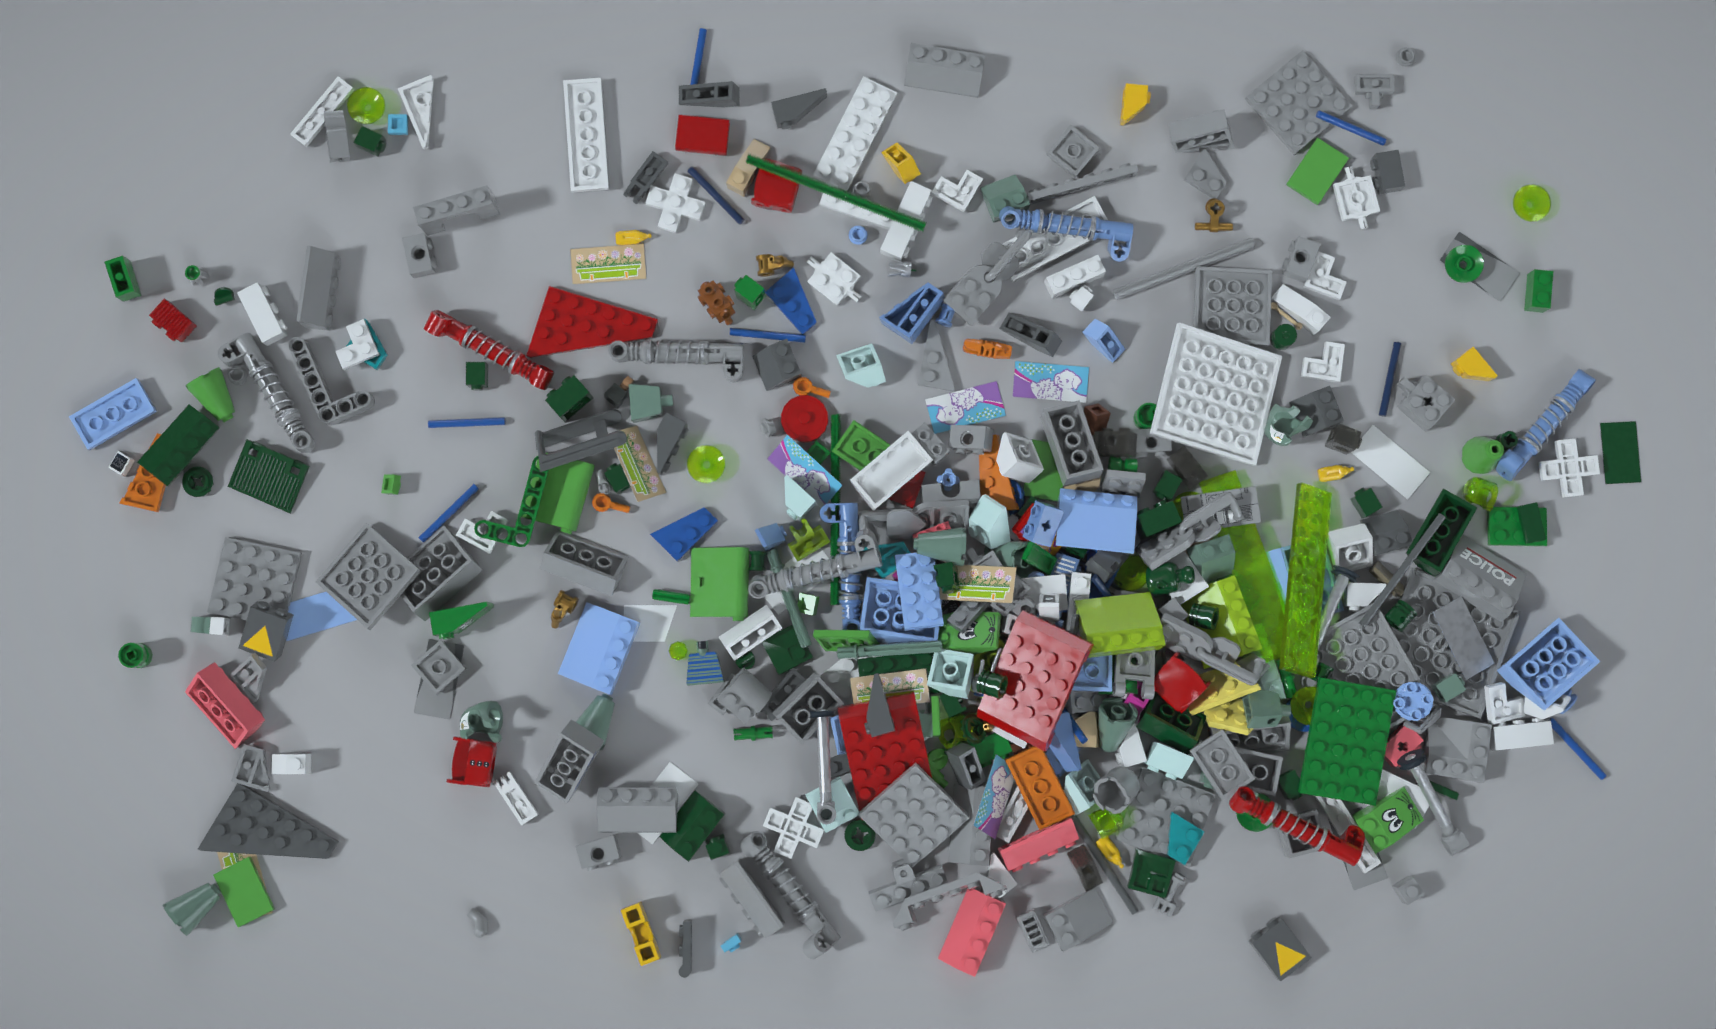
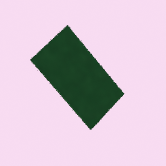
(1620, 452)

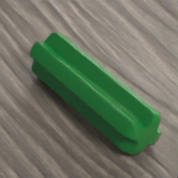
(668, 596)

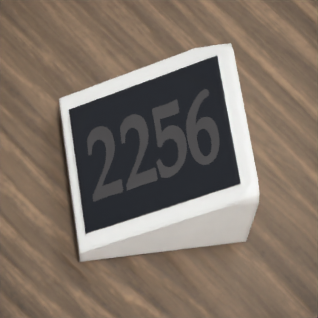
(121, 463)

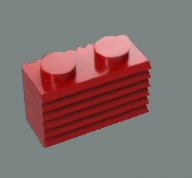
(172, 320)

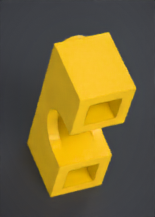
(642, 934)

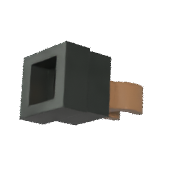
(617, 394)

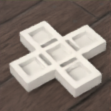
(675, 203)
(1569, 468)
(793, 827)

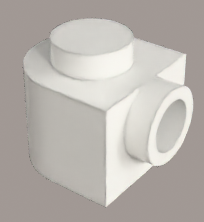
(1081, 297)

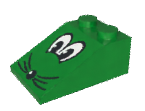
(455, 620)

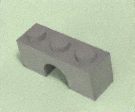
(967, 491)

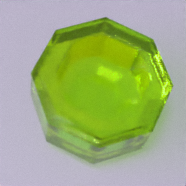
(678, 651)

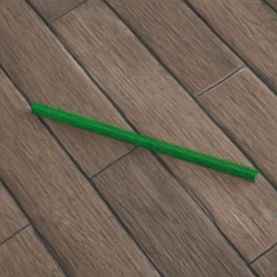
(842, 195)
(835, 499)

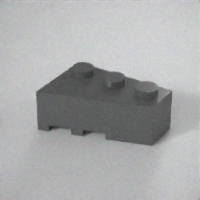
(1107, 563)

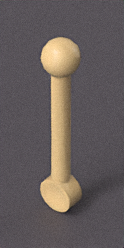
(1274, 306)

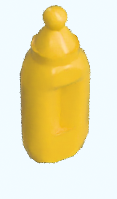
(631, 237)
(1333, 472)
(1110, 851)

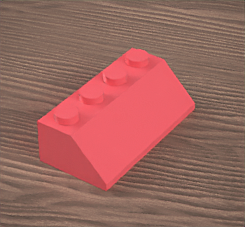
(224, 705)
(1038, 843)
(971, 931)

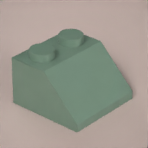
(1002, 194)
(1213, 558)

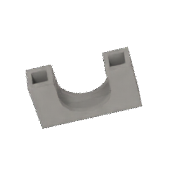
(476, 201)

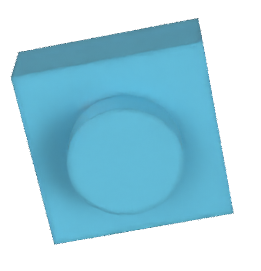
(398, 124)
(732, 943)

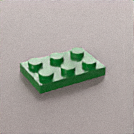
(1506, 530)

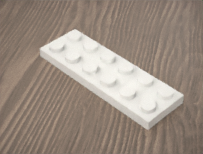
(855, 134)
(586, 135)
(1046, 247)

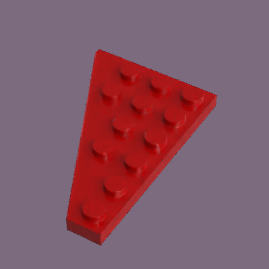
(577, 323)

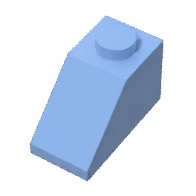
(1104, 340)

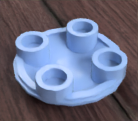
(1413, 701)

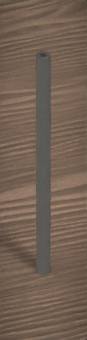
(1402, 570)
(1104, 865)

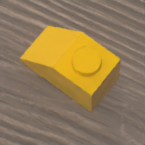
(1133, 101)
(901, 163)
(1473, 366)

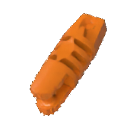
(987, 348)

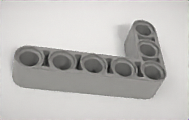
(322, 388)

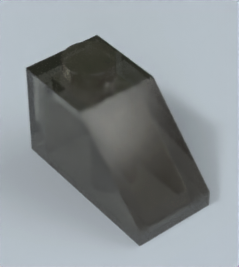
(1084, 867)

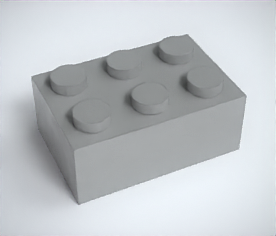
(807, 697)

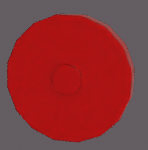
(804, 418)

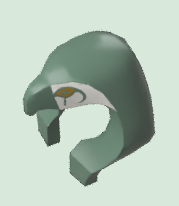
(1283, 424)
(484, 718)

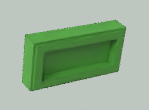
(936, 716)

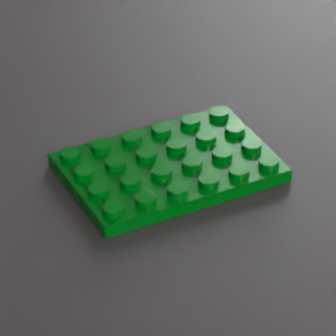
(1347, 741)

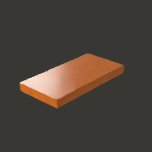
(1040, 787)

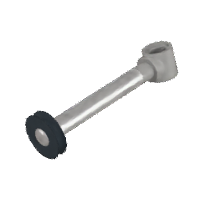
(1343, 576)
(824, 764)
(1453, 838)

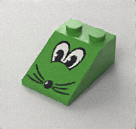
(978, 638)
(1388, 820)

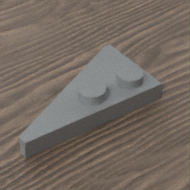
(934, 366)

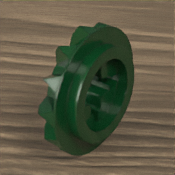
(189, 484)
(978, 733)
(854, 843)

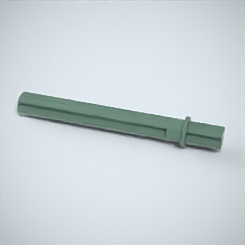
(790, 602)
(889, 649)

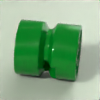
(1144, 416)
(1117, 463)
(135, 655)

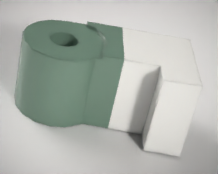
(210, 625)

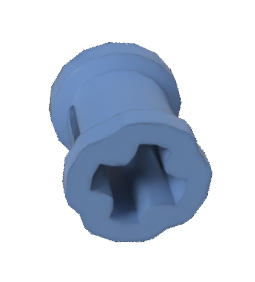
(945, 321)

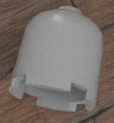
(1116, 789)

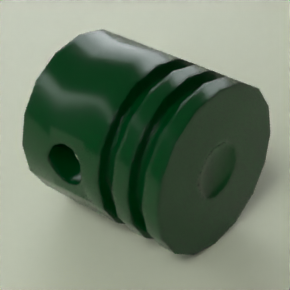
(1283, 336)
(1400, 615)
(1204, 616)
(992, 684)

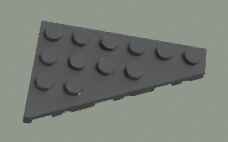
(261, 827)

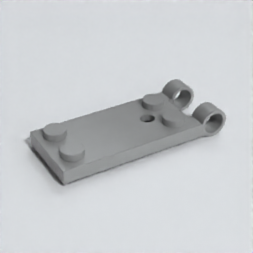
(1142, 671)

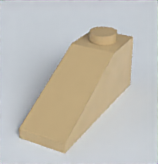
(743, 173)

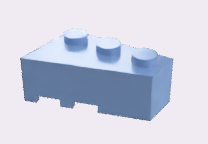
(914, 313)

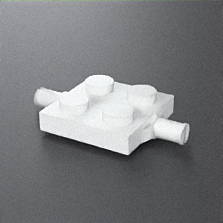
(1356, 198)
(834, 279)

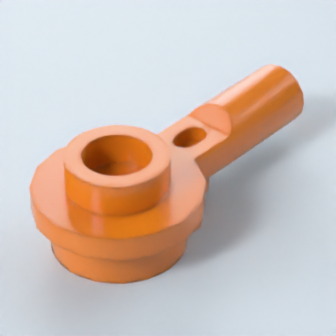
(804, 386)
(602, 502)

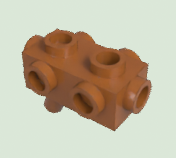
(718, 305)

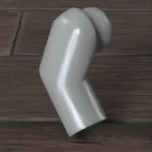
(603, 484)
(480, 922)

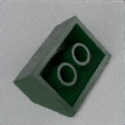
(1171, 726)
(694, 824)

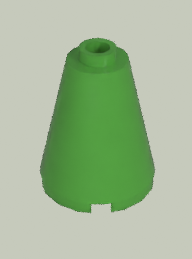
(213, 394)
(1482, 454)

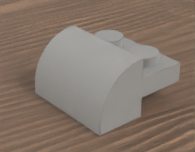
(744, 696)

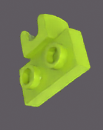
(807, 540)

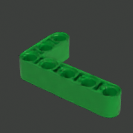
(524, 509)

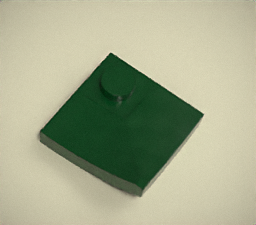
(786, 650)
(1150, 873)

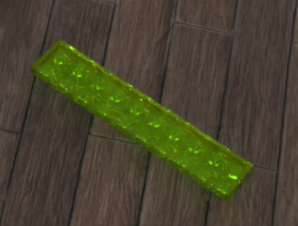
(1253, 574)
(1305, 581)

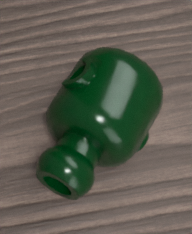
(1168, 578)

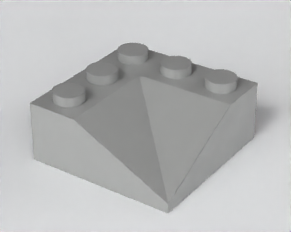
(1457, 749)

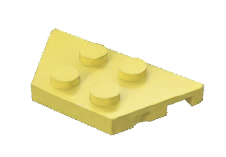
(1220, 691)
(1228, 717)

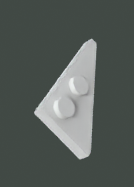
(418, 103)

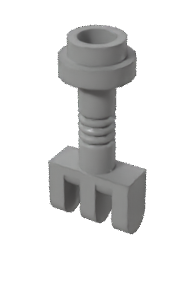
(1166, 902)

